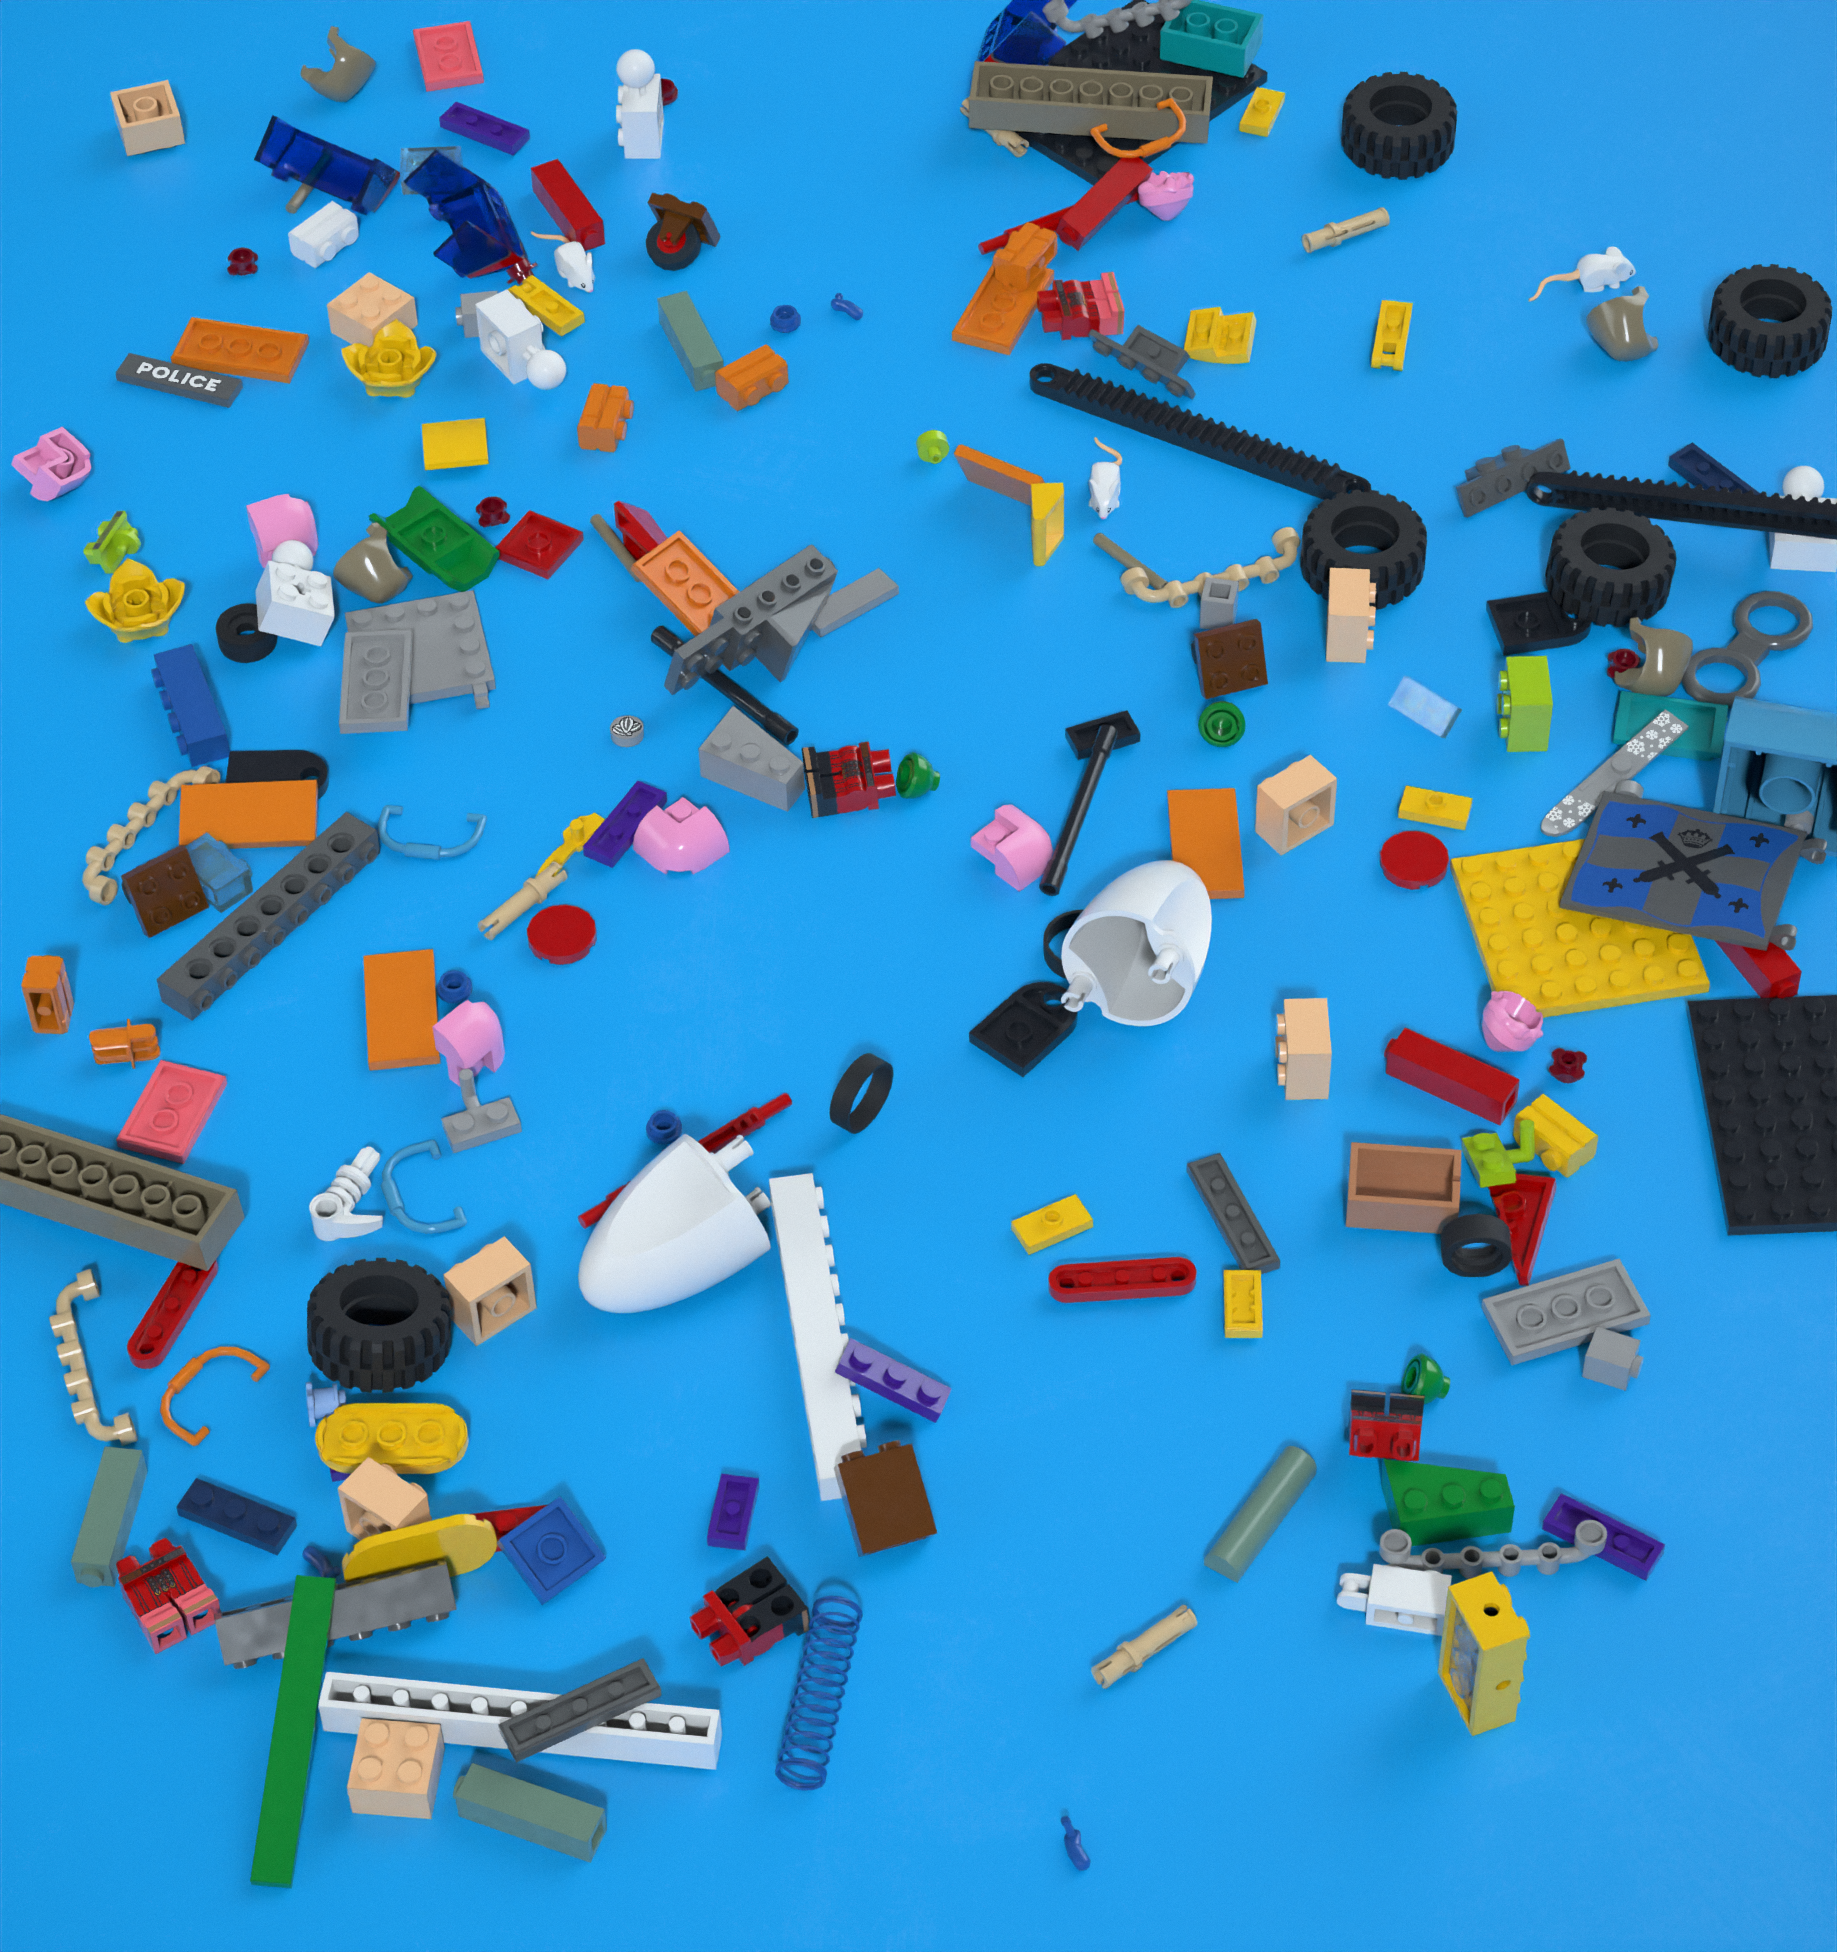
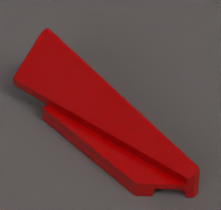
(638, 528)

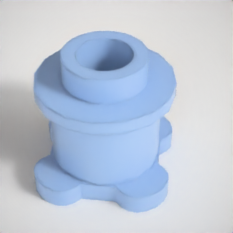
(323, 1401)

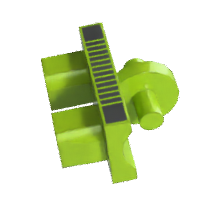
(114, 542)

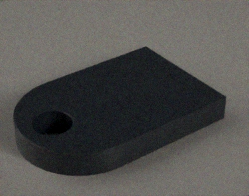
(1534, 624)
(276, 766)
(1025, 1027)

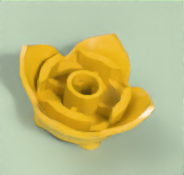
(391, 363)
(136, 602)

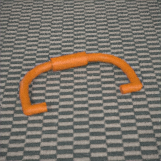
(1149, 148)
(188, 1372)

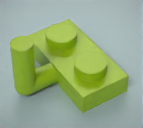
(1490, 1160)

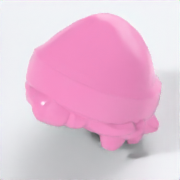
(1166, 193)
(1510, 1022)

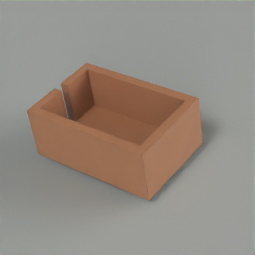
(1403, 1187)

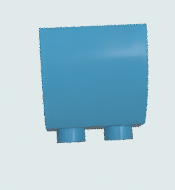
(1780, 764)

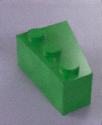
(1445, 1502)

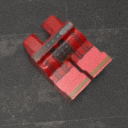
(1082, 306)
(160, 1584)

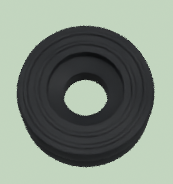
(247, 647)

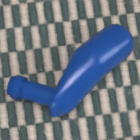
(846, 306)
(321, 1562)
(1073, 1845)

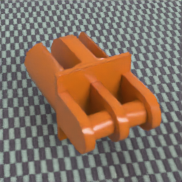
(125, 1044)

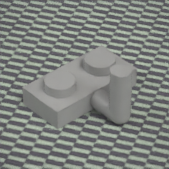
(479, 1122)

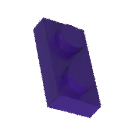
(733, 1512)

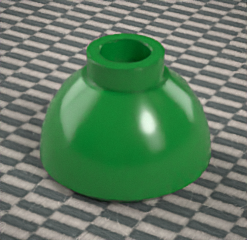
(1222, 724)
(916, 776)
(1425, 1378)

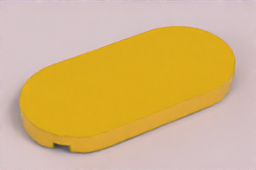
(402, 1435)
(456, 1538)

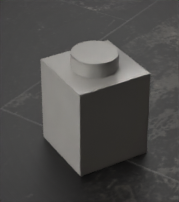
(467, 315)
(1218, 603)
(1612, 1359)

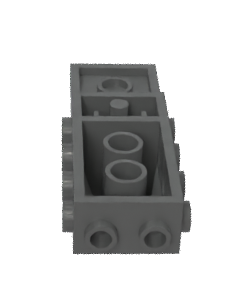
(760, 622)

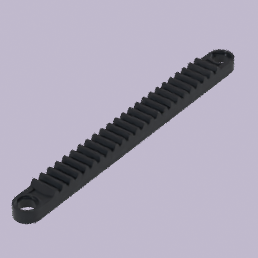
(1194, 432)
(1687, 503)

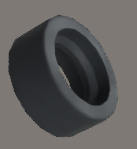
(1476, 1229)

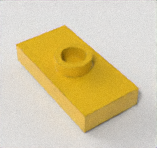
(1262, 112)
(1435, 807)
(1052, 1224)
(1242, 1304)

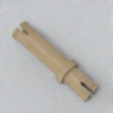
(1006, 138)
(1334, 233)
(533, 891)
(1133, 1653)

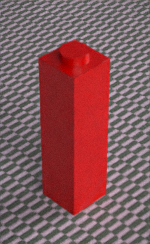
(1102, 201)
(567, 204)
(1768, 972)
(1451, 1076)

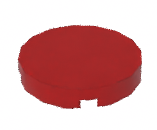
(1414, 859)
(561, 934)

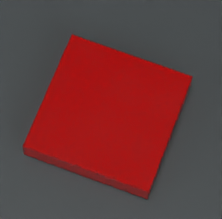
(539, 544)

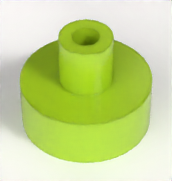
(932, 446)

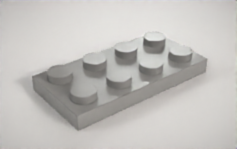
(376, 681)
(1565, 1311)

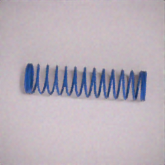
(821, 1723)

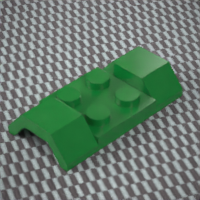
(439, 541)

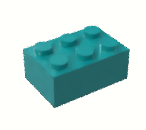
(1212, 38)

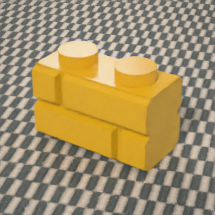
(1559, 1136)

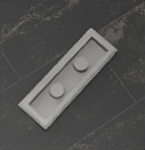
(854, 601)

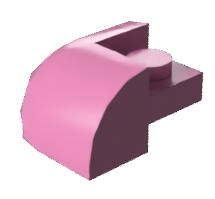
(54, 465)
(279, 521)
(680, 838)
(1015, 846)
(470, 1039)

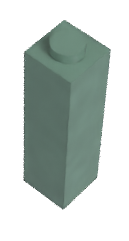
(689, 339)
(109, 1516)
(530, 1812)

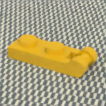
(548, 305)
(1392, 334)

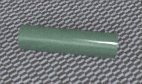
(1262, 1513)

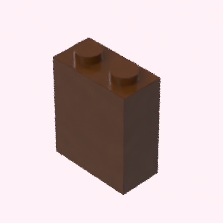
(884, 1498)

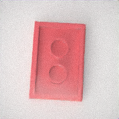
(448, 56)
(171, 1111)

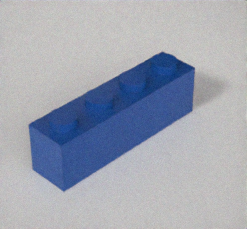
(191, 706)

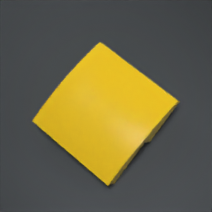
(1220, 337)
(455, 444)

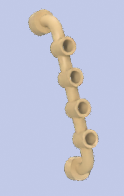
(1284, 540)
(104, 889)
(78, 1379)

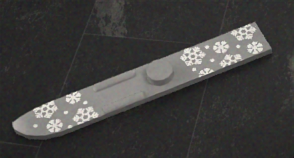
(1621, 766)

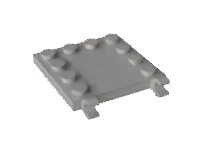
(446, 647)

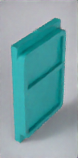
(1705, 722)

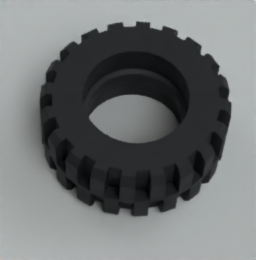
(1372, 129)
(1768, 346)
(1365, 521)
(1616, 541)
(378, 1355)

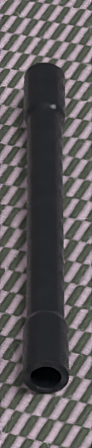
(770, 720)
(1058, 865)

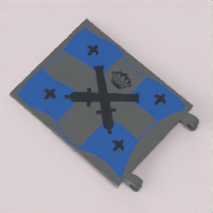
(1688, 871)

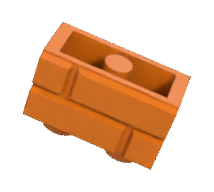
(1025, 256)
(752, 378)
(604, 417)
(47, 994)

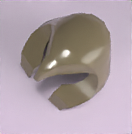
(348, 73)
(1620, 327)
(370, 569)
(1666, 660)

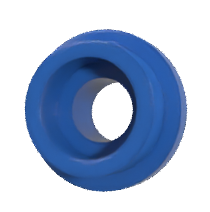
(785, 319)
(454, 987)
(660, 1121)

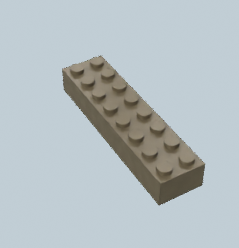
(1082, 98)
(115, 1194)

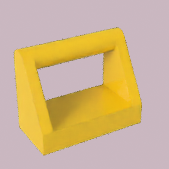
(1046, 520)

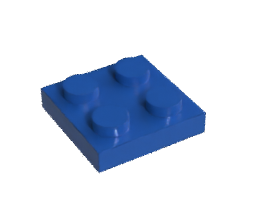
(551, 1550)

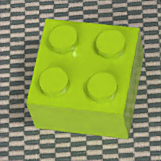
(1525, 703)

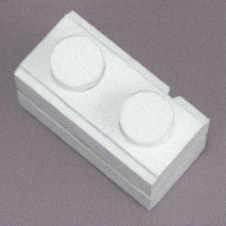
(323, 234)

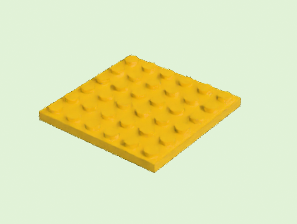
(1559, 955)

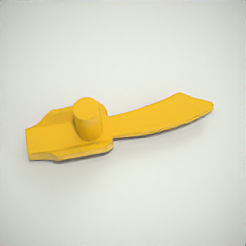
(574, 839)

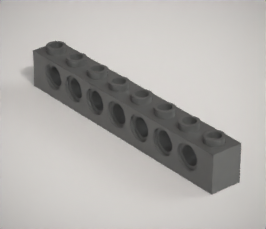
(268, 916)

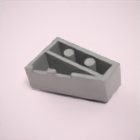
(751, 762)

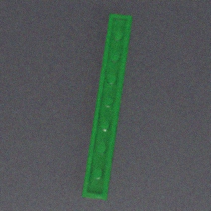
(293, 1732)

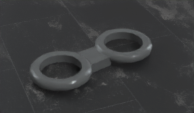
(1748, 647)

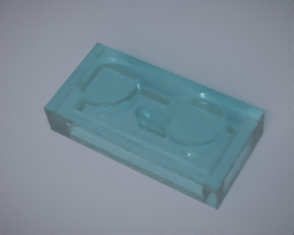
(1425, 707)

